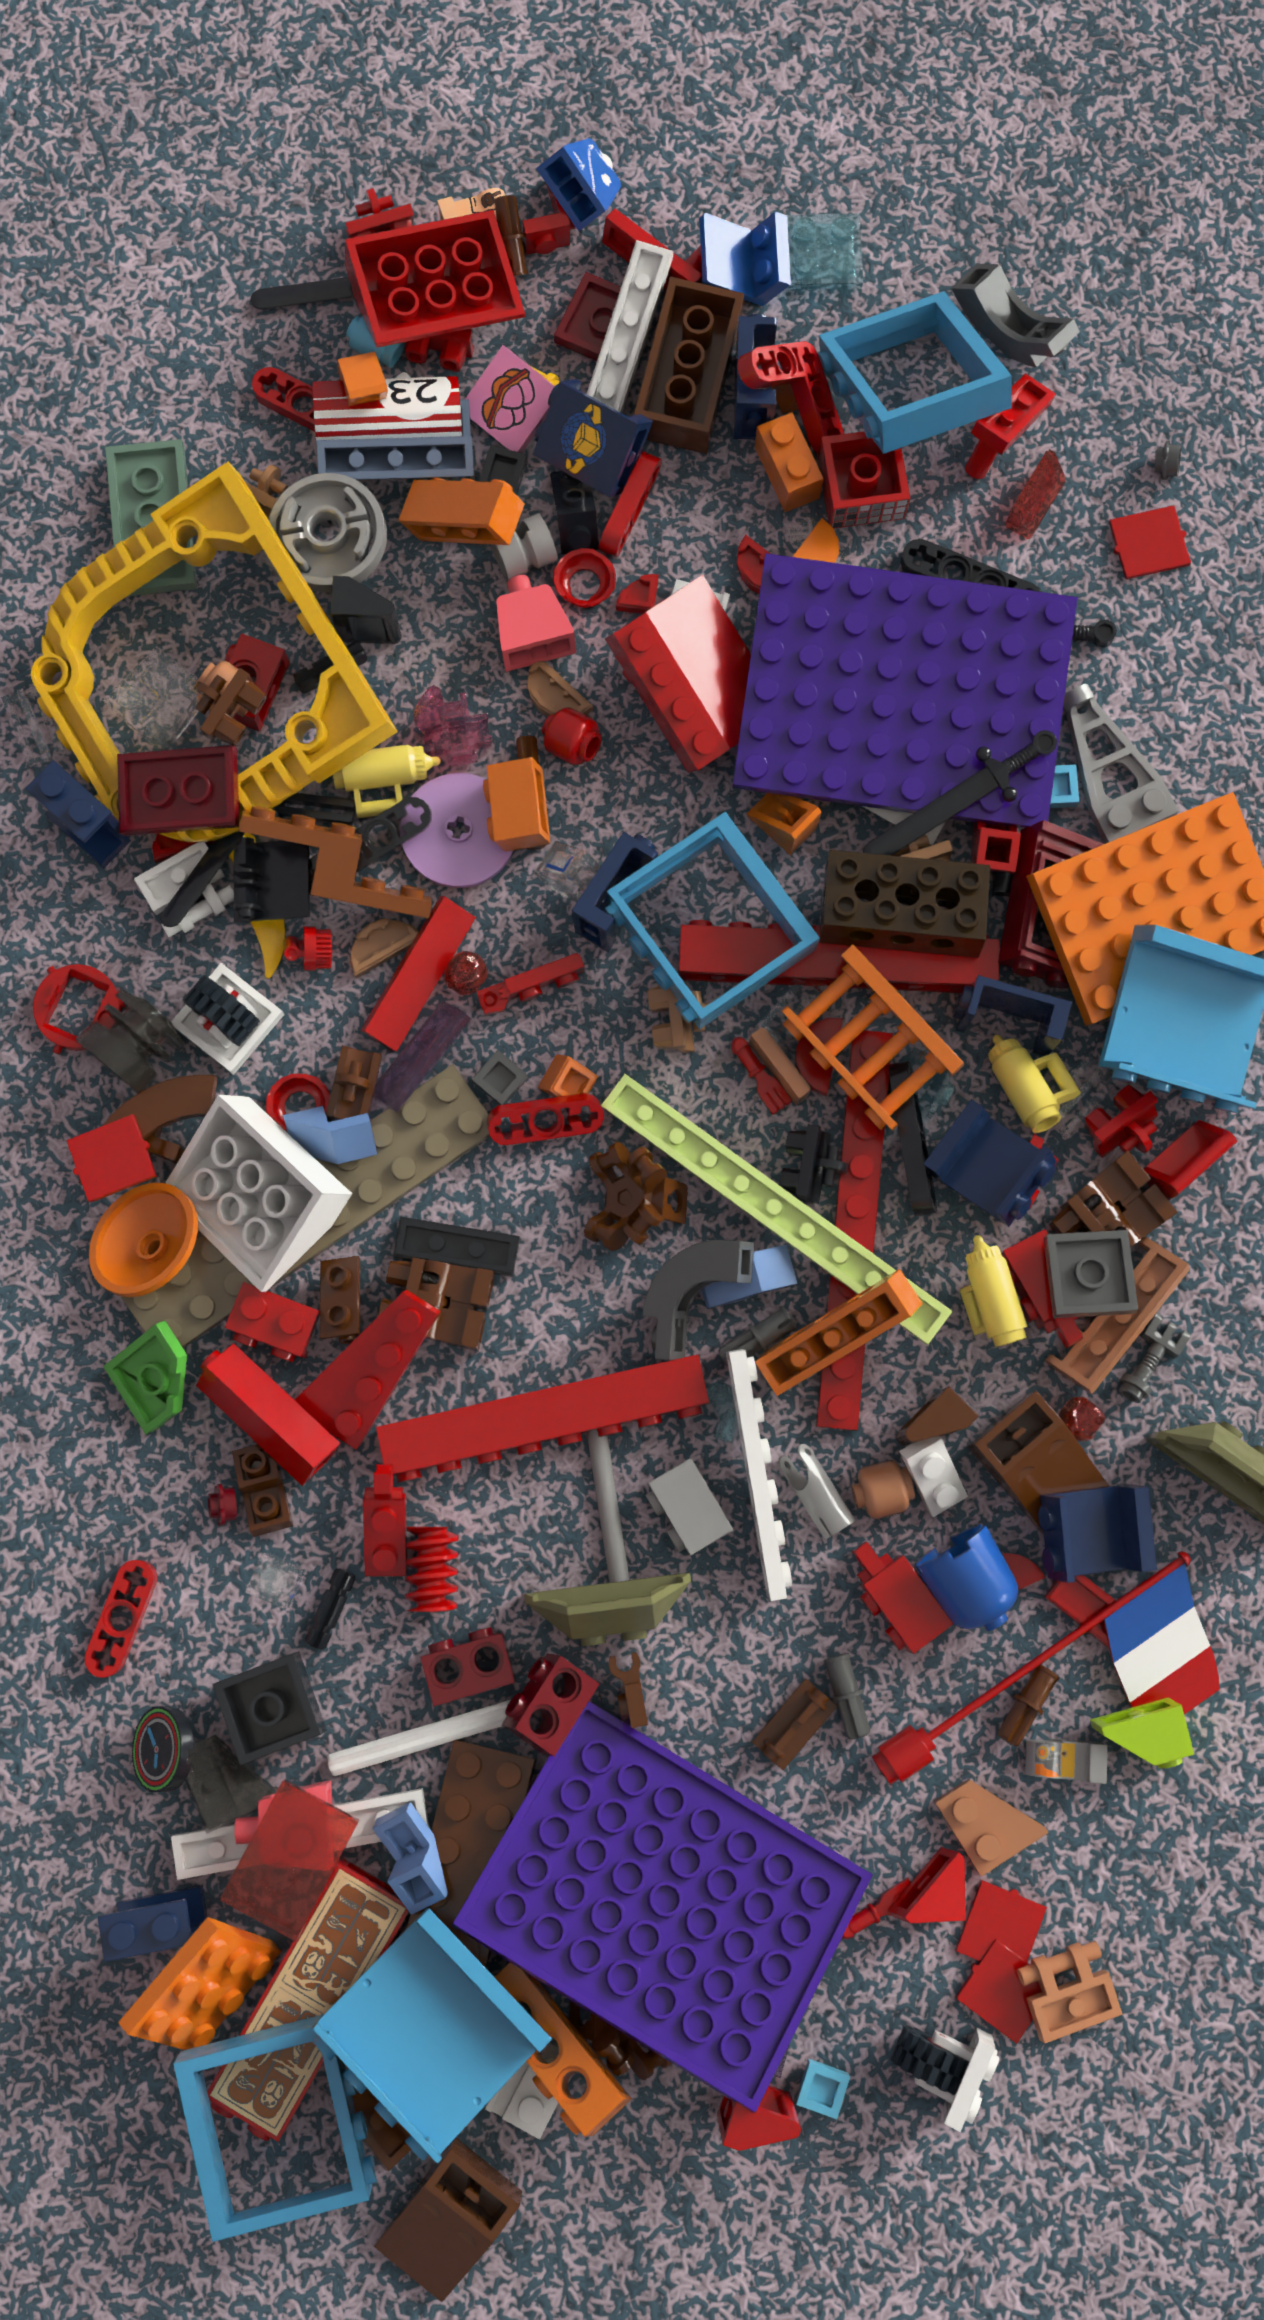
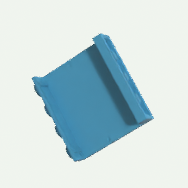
(1185, 1017)
(429, 2035)

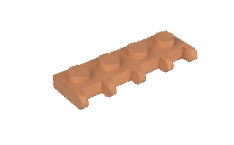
(1112, 1335)

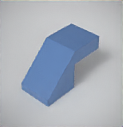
(332, 1141)
(770, 1272)
(418, 1870)

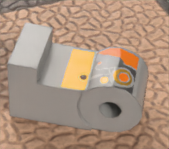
(1067, 1760)

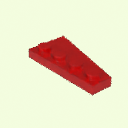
(363, 1377)

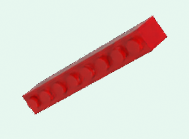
(739, 951)
(543, 1416)

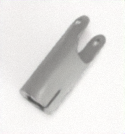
(817, 1493)

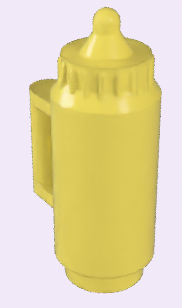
(382, 769)
(1026, 1086)
(992, 1297)

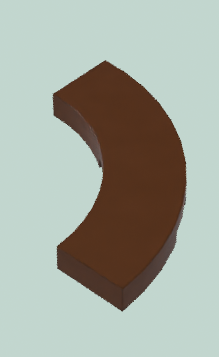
(169, 1103)

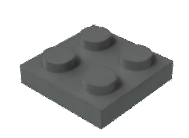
(1090, 1274)

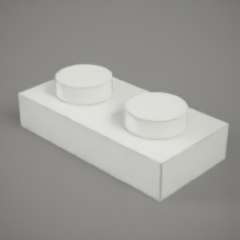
(933, 1474)

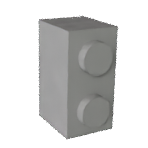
(689, 1508)

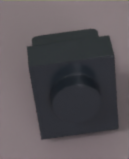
(574, 513)

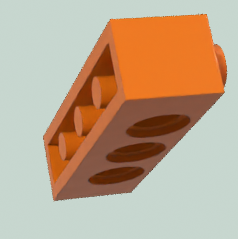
(838, 1332)
(603, 2094)

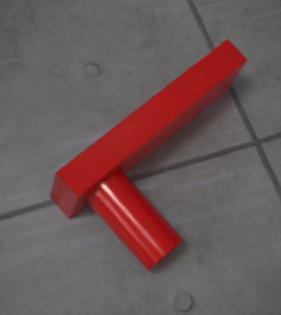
(621, 235)
(1002, 429)

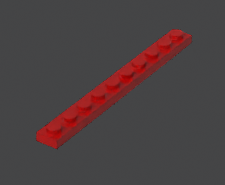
(857, 1218)

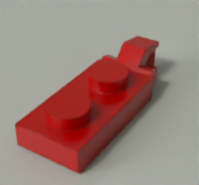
(529, 983)
(384, 1526)

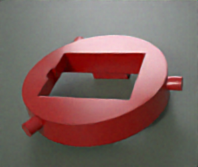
(50, 992)

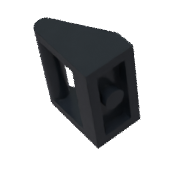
(362, 613)

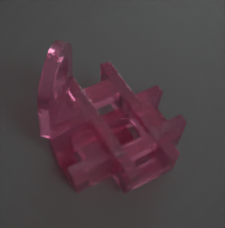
(452, 736)

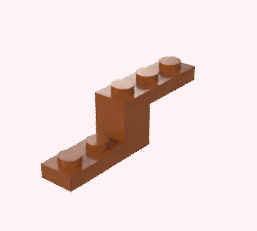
(336, 862)

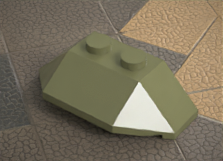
(1219, 1459)
(610, 1607)

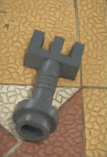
(1135, 1386)

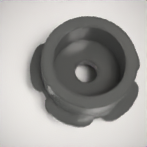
(1168, 460)

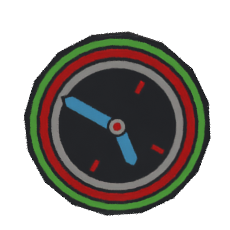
(162, 1749)

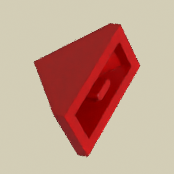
(936, 1891)

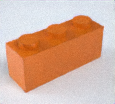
(462, 511)

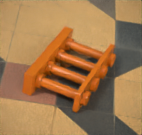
(912, 1029)

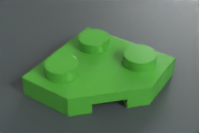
(151, 1376)

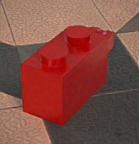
(1030, 1278)
(900, 1598)

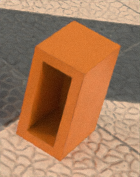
(788, 462)
(517, 804)

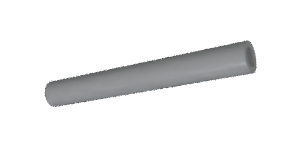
(608, 1507)

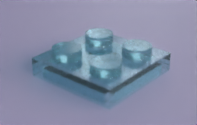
(825, 252)

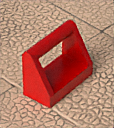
(1188, 1157)
(746, 2130)

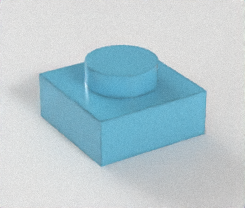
(1065, 787)
(822, 2088)

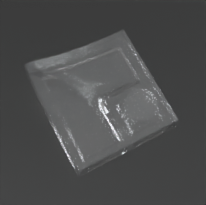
(156, 699)

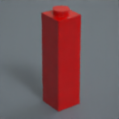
(266, 1413)

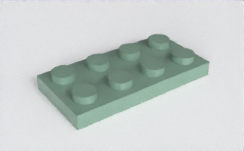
(139, 483)

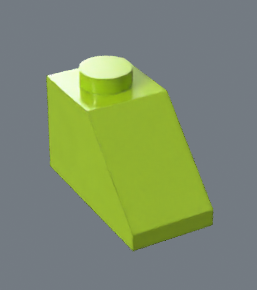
(1150, 1731)

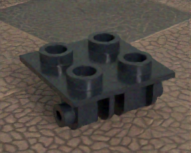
(271, 880)

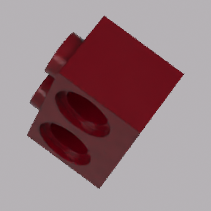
(471, 1677)
(557, 1711)

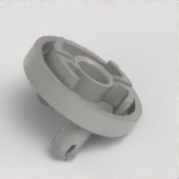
(324, 499)

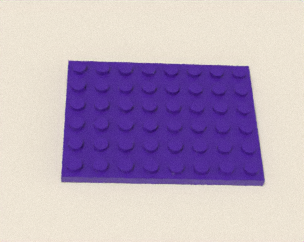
(892, 682)
(665, 1904)

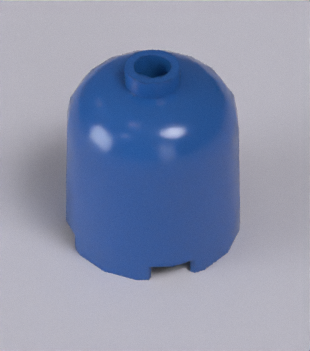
(971, 1580)

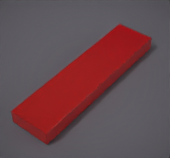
(418, 974)

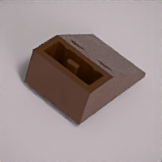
(1034, 1455)
(450, 2220)

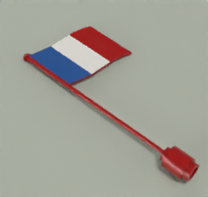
(1152, 1645)

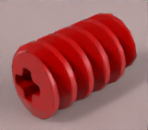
(431, 1569)

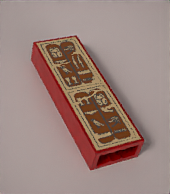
(337, 1945)

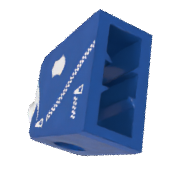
(581, 181)

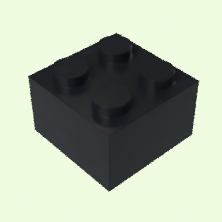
(269, 1708)

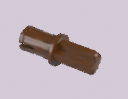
(510, 230)
(1027, 1705)

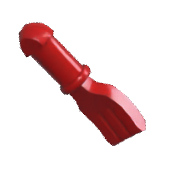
(767, 1087)
(872, 1913)

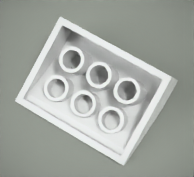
(256, 1190)

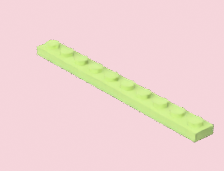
(763, 1199)

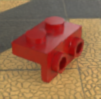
(272, 1321)

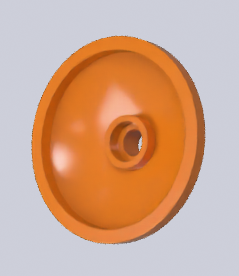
(143, 1239)

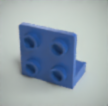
(744, 258)

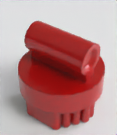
(314, 948)

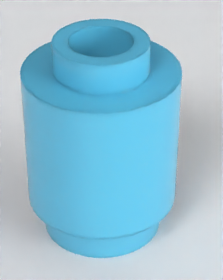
(362, 342)

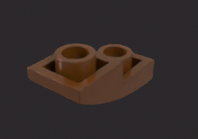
(262, 1490)

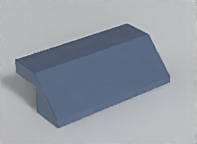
(400, 456)

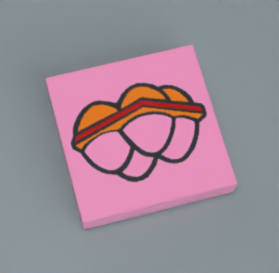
(510, 400)

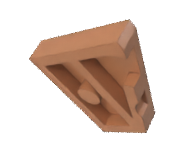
(987, 1825)

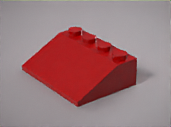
(432, 278)
(688, 671)

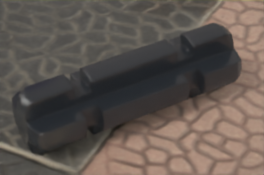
(306, 679)
(330, 1608)

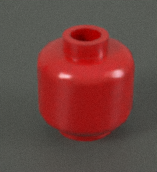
(571, 736)

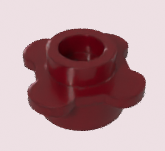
(222, 1504)

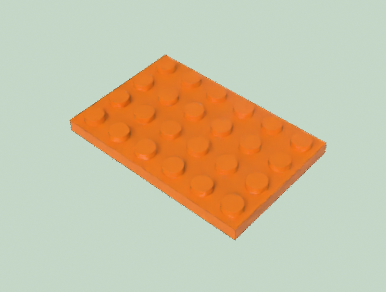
(1180, 873)

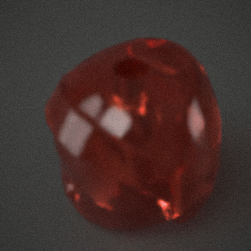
(465, 973)
(1082, 1418)

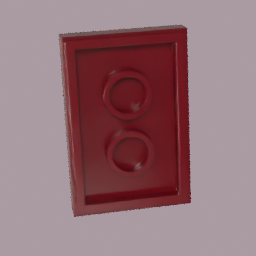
(178, 790)

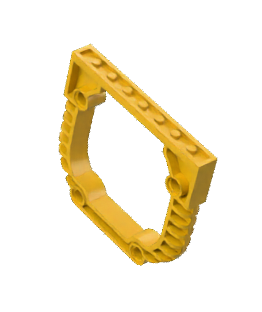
(225, 519)

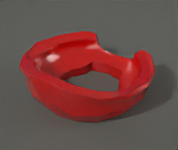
(584, 560)
(292, 1084)

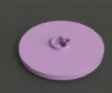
(436, 851)

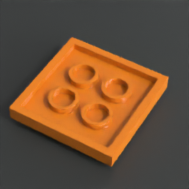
(200, 1986)

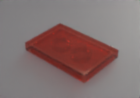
(289, 1860)

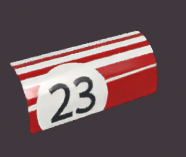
(411, 410)

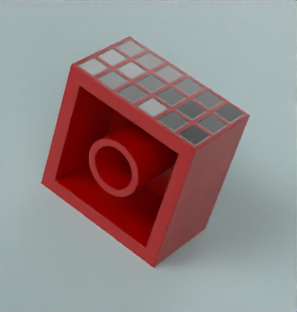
(862, 481)

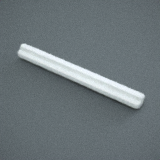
(417, 1739)

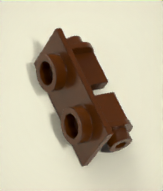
(340, 1299)
(794, 1724)

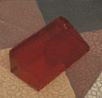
(1036, 496)

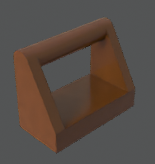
(939, 1416)

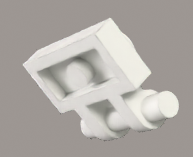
(166, 878)

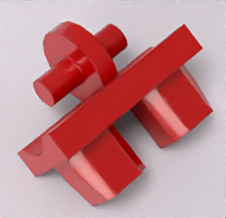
(379, 221)
(453, 348)
(1128, 1128)

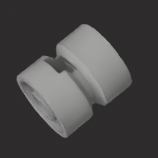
(528, 547)

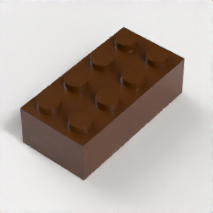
(689, 363)

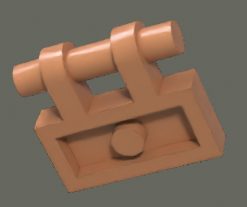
(1074, 2004)

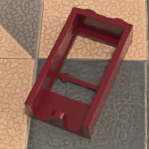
(1038, 845)

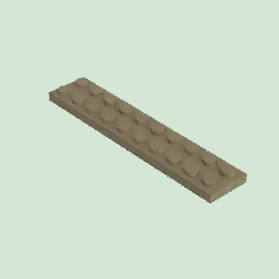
(413, 1145)

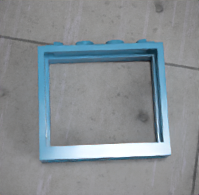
(893, 429)
(759, 878)
(205, 2144)

